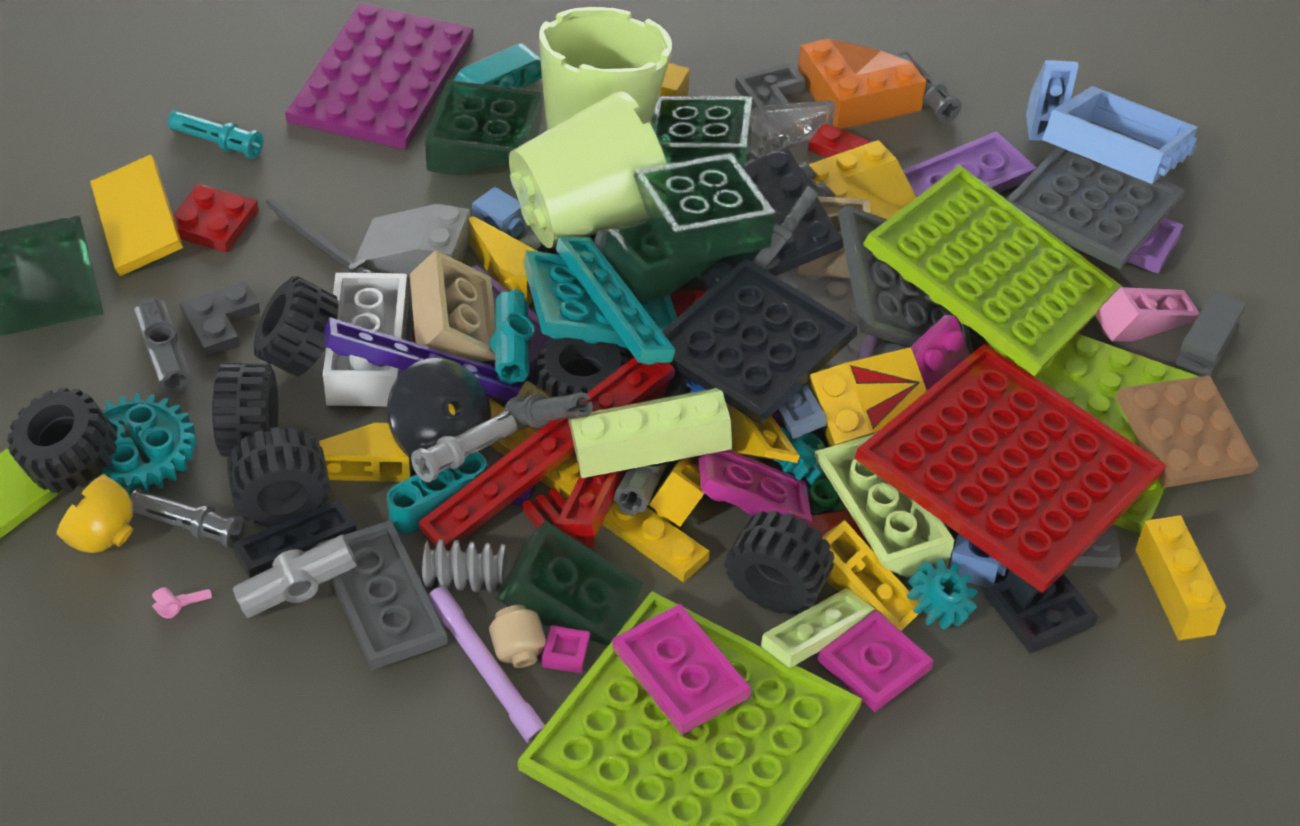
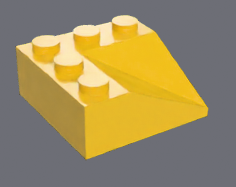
(867, 174)

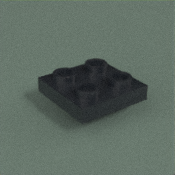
(1041, 617)

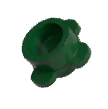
(823, 498)

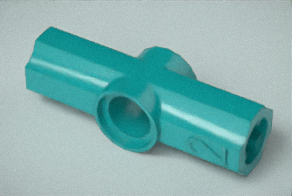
(512, 337)

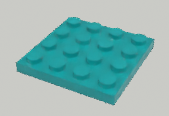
(567, 308)

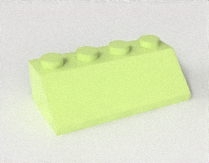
(651, 432)
(891, 522)

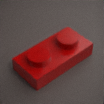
(833, 141)

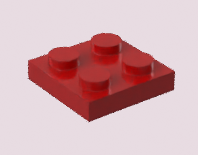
(214, 217)

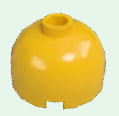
(99, 518)

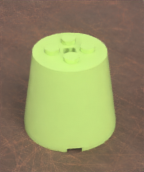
(599, 53)
(583, 171)

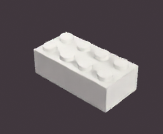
(377, 304)

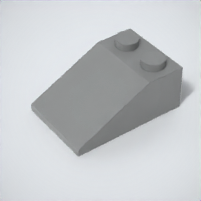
(407, 238)

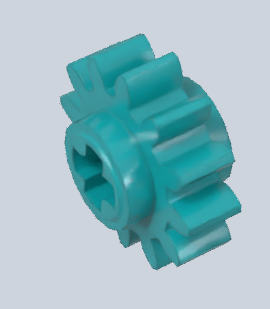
(807, 464)
(942, 594)

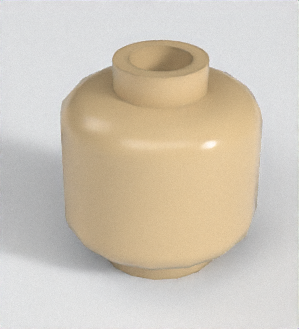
(517, 636)

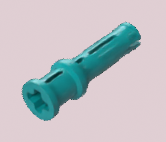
(228, 136)

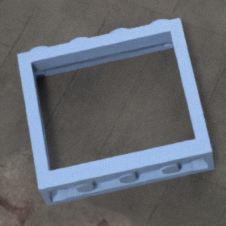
(1072, 130)

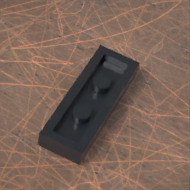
(301, 533)

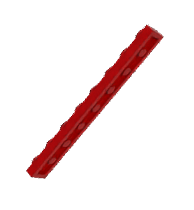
(535, 457)

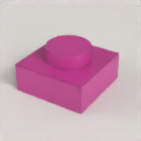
(566, 649)

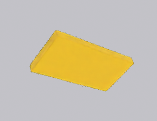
(136, 215)

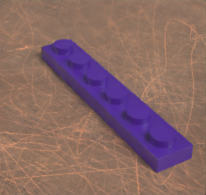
(388, 350)

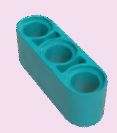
(509, 68)
(415, 498)

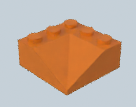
(860, 81)

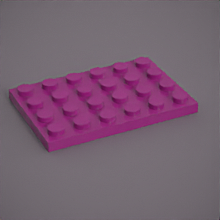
(380, 76)

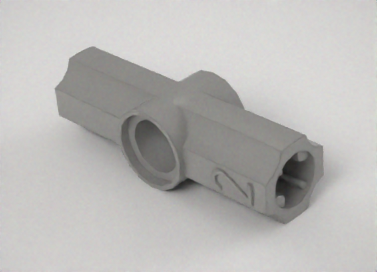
(294, 576)

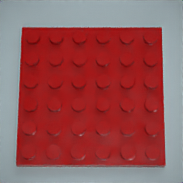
(1011, 466)

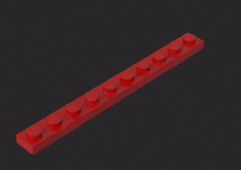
(594, 494)

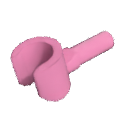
(169, 605)

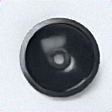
(421, 401)

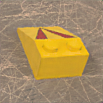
(866, 393)

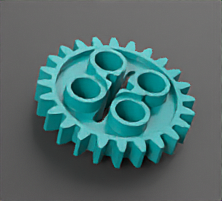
(157, 431)

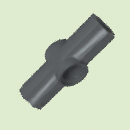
(162, 345)
(639, 487)

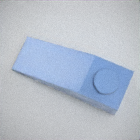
(1049, 91)

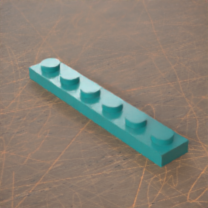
(615, 300)

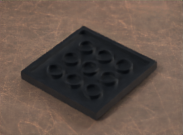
(782, 184)
(756, 340)

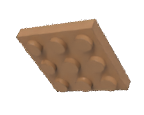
(1187, 430)

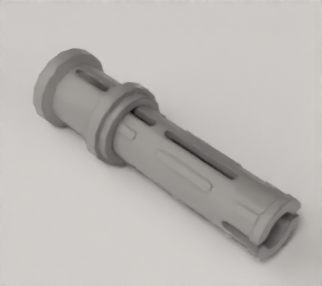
(452, 451)

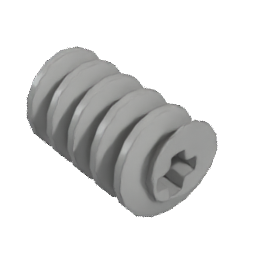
(463, 566)

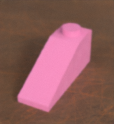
(1144, 312)

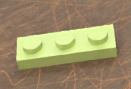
(815, 627)

